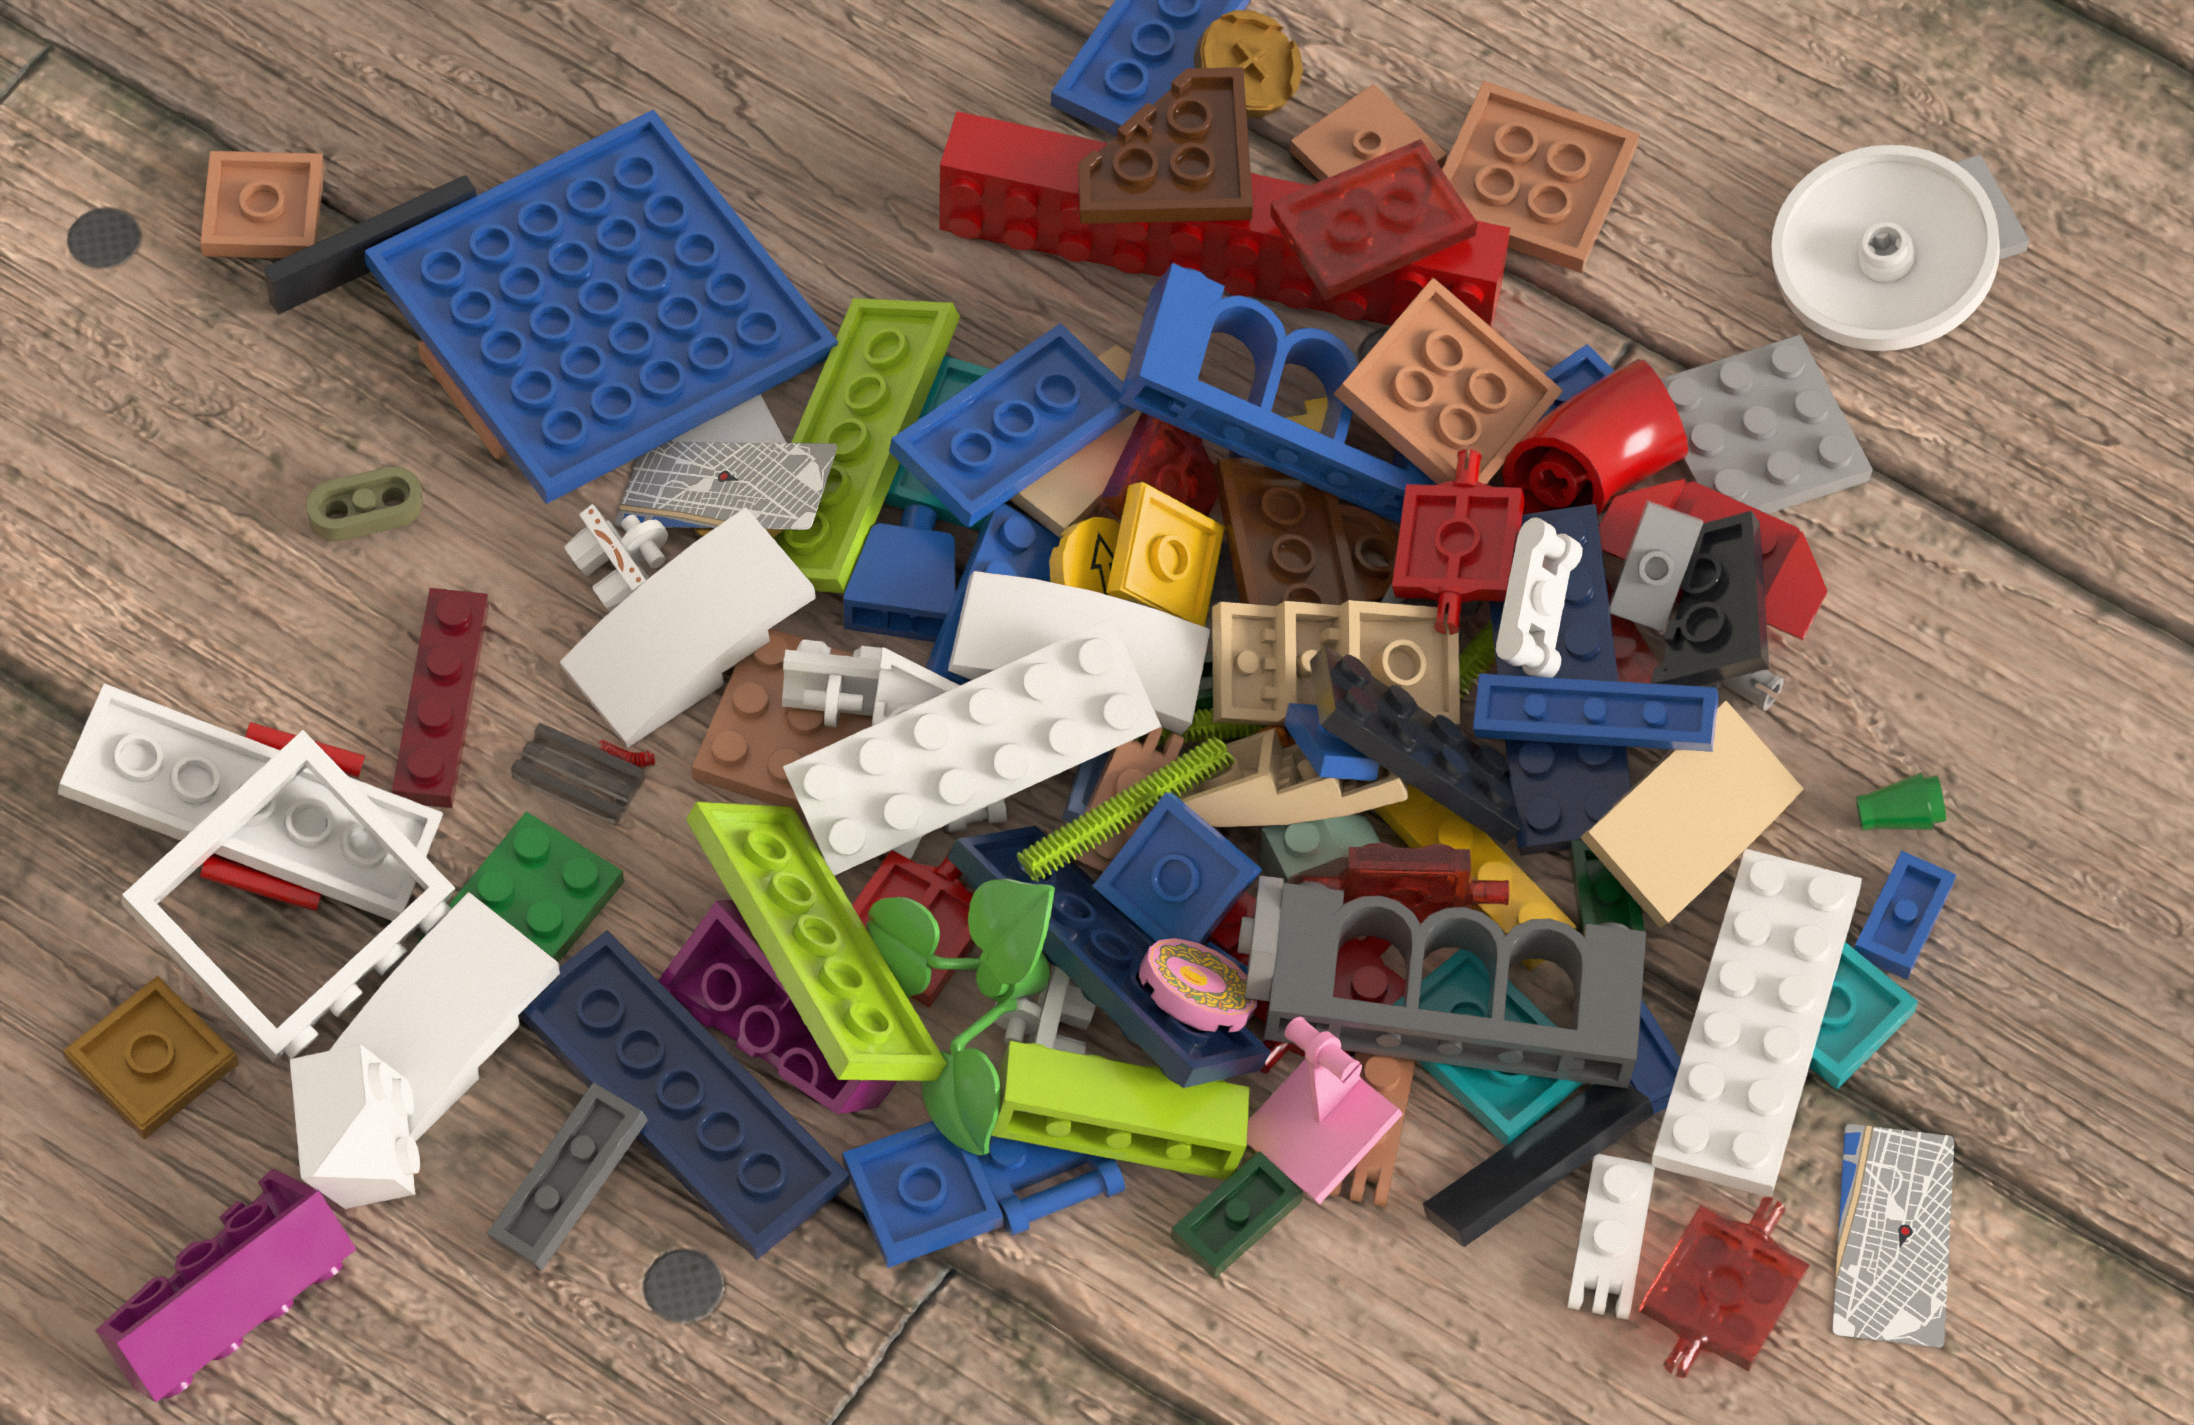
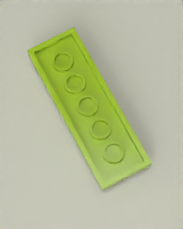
(860, 402)
(816, 943)

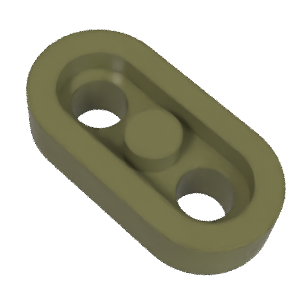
(363, 502)

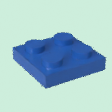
(1177, 874)
(920, 1193)

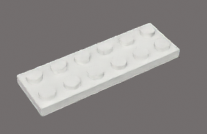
(972, 746)
(178, 770)
(1757, 1023)

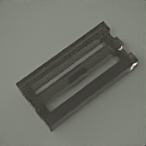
(585, 754)

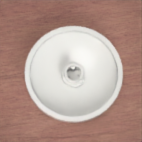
(1885, 247)

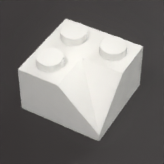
(353, 1126)

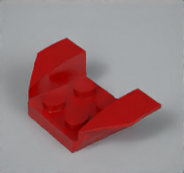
(1790, 572)

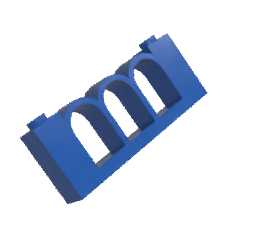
(1165, 385)

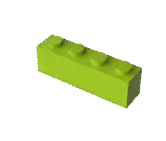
(1120, 1111)

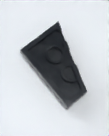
(1721, 610)

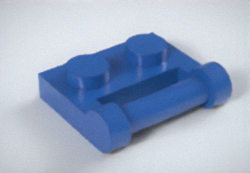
(1019, 1164)

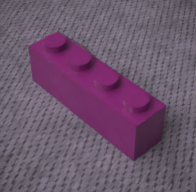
(735, 989)
(226, 1286)

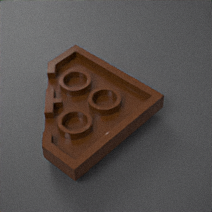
(1175, 157)

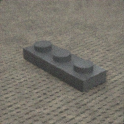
(567, 1176)

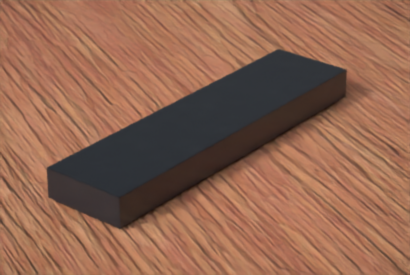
(343, 254)
(1536, 1161)

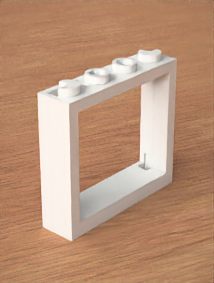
(222, 824)

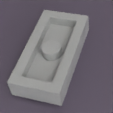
(1655, 565)
(1260, 938)

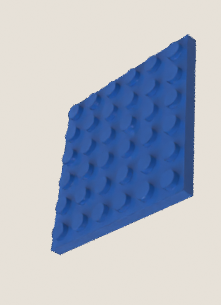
(600, 305)

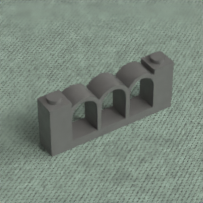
(1601, 963)

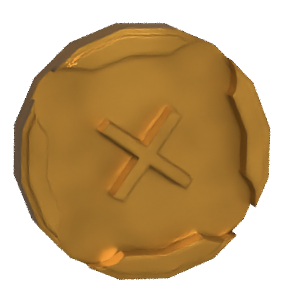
(1267, 56)

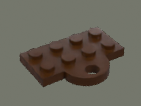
(1298, 540)

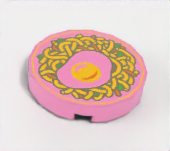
(1197, 985)

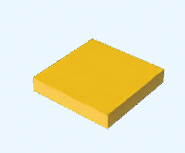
(1165, 555)

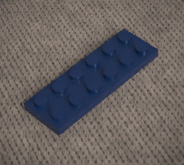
(1569, 785)
(1103, 956)
(701, 1105)

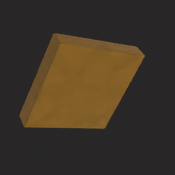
(150, 1057)

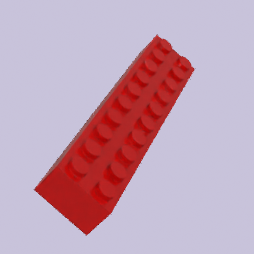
(1022, 191)

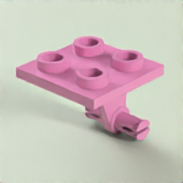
(1320, 1115)

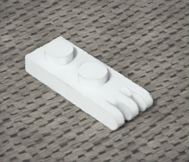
(1611, 1233)

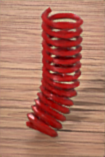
(640, 758)

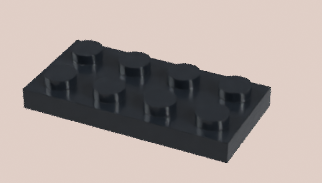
(1414, 743)

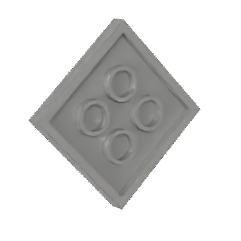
(1766, 428)

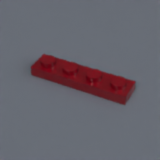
(441, 697)

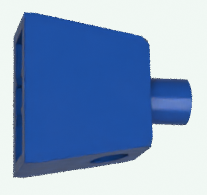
(903, 579)

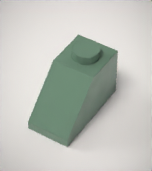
(1312, 847)

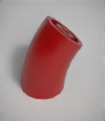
(1598, 443)

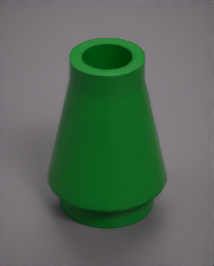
(1906, 805)

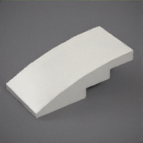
(1019, 615)
(687, 627)
(451, 1006)

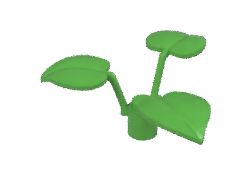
(1010, 926)

